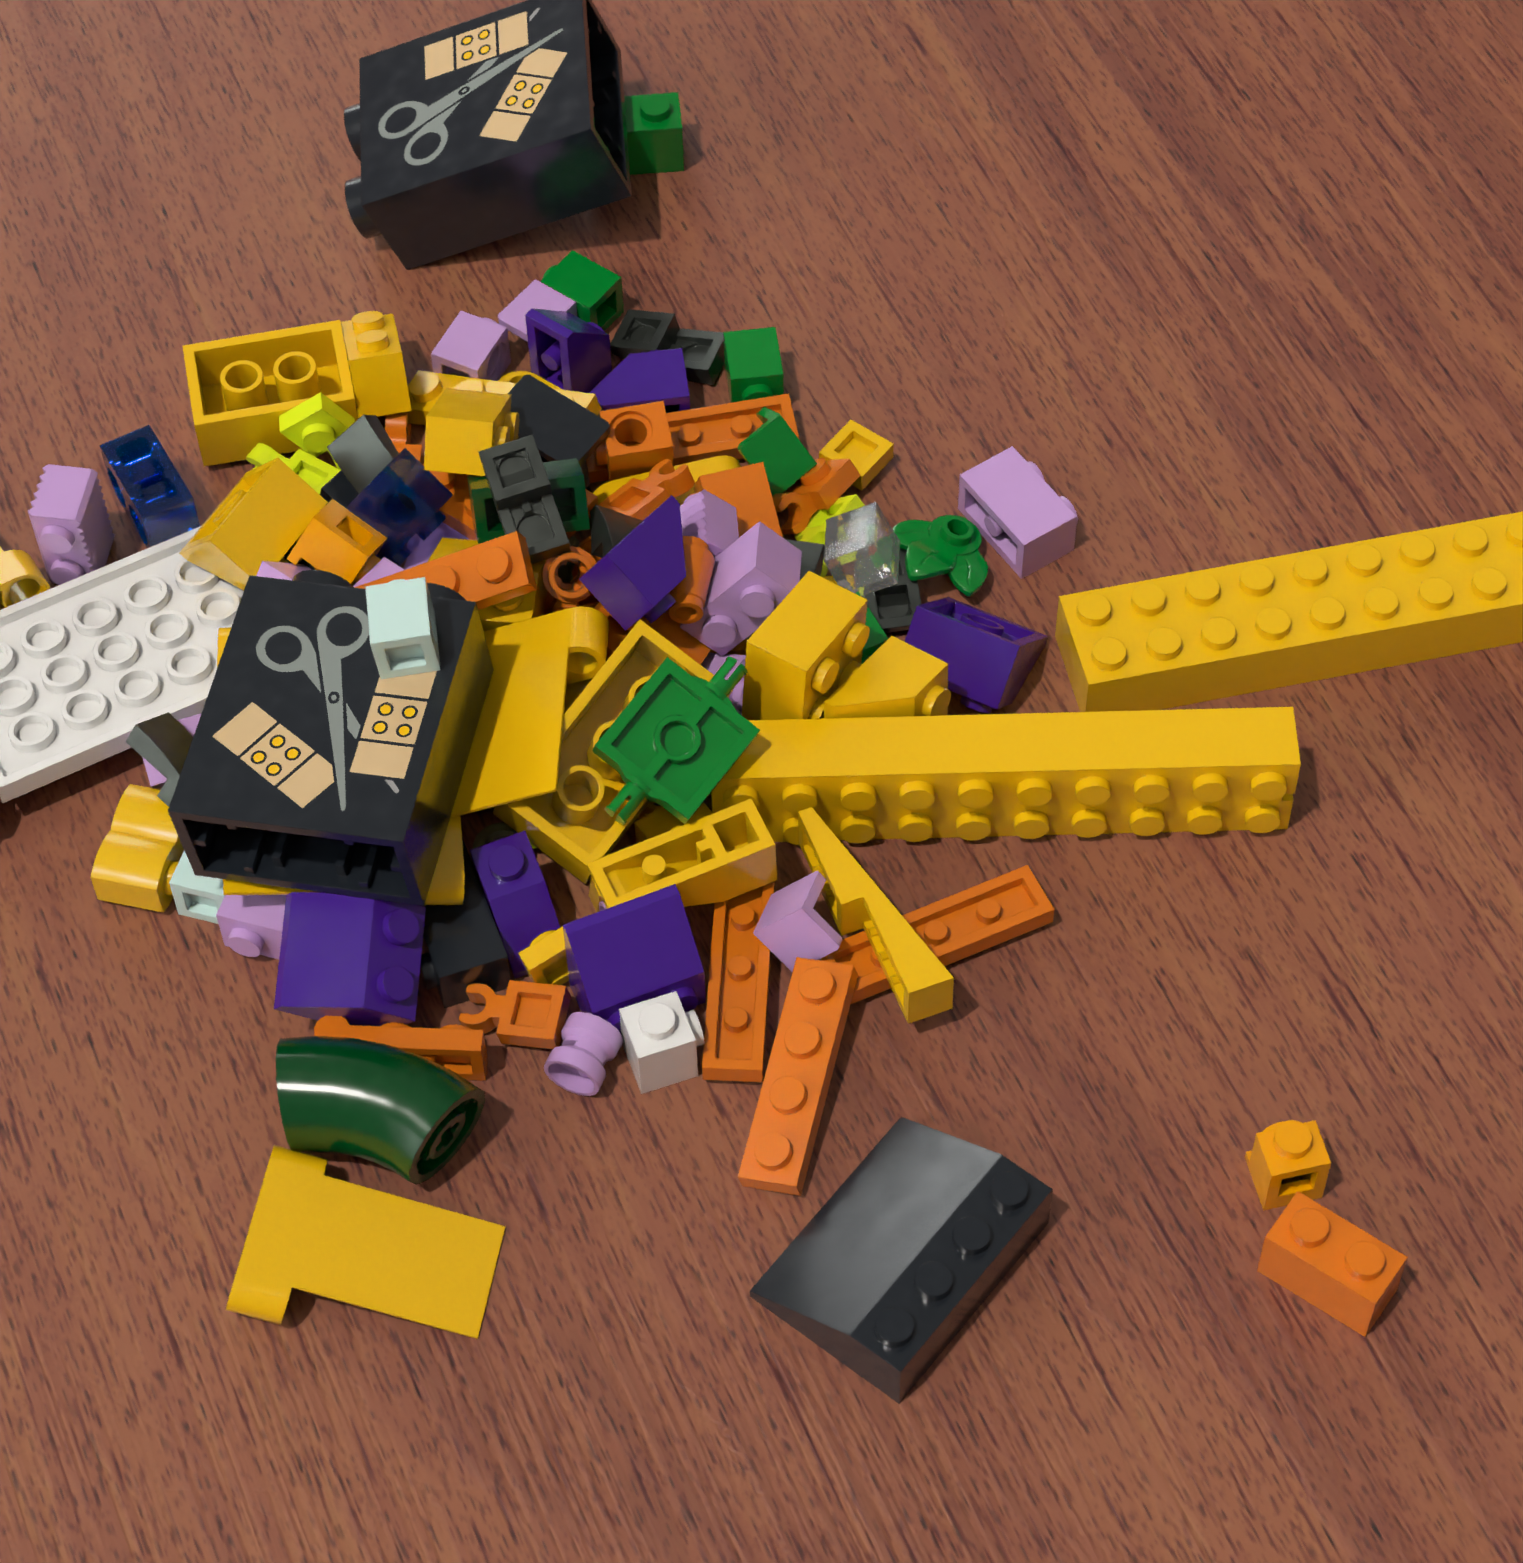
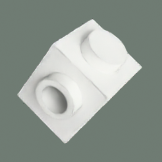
(660, 1041)

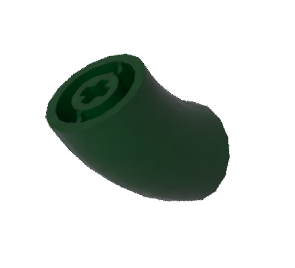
(373, 1103)

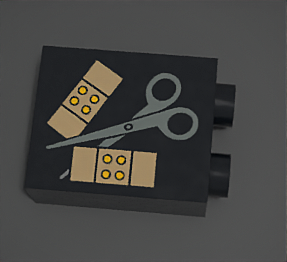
(488, 130)
(317, 764)

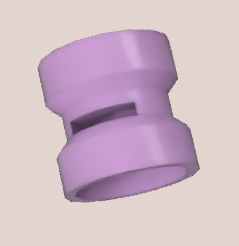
(584, 1051)

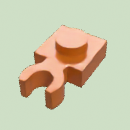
(642, 497)
(525, 1016)

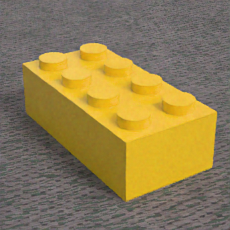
(573, 820)

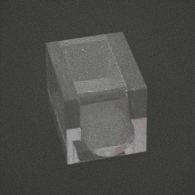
(862, 550)

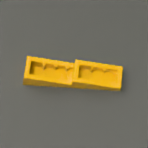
(857, 903)

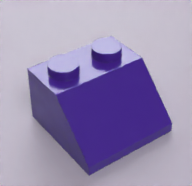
(983, 651)
(634, 955)
(350, 958)

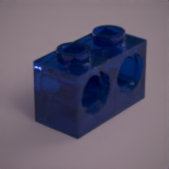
(149, 486)
(383, 510)

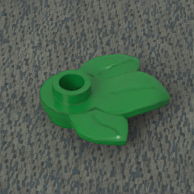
(944, 547)

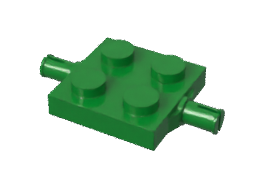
(676, 740)

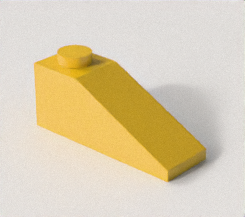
(704, 859)

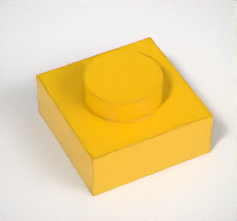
(864, 448)
(547, 958)

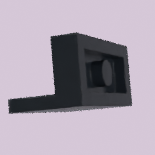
(557, 423)

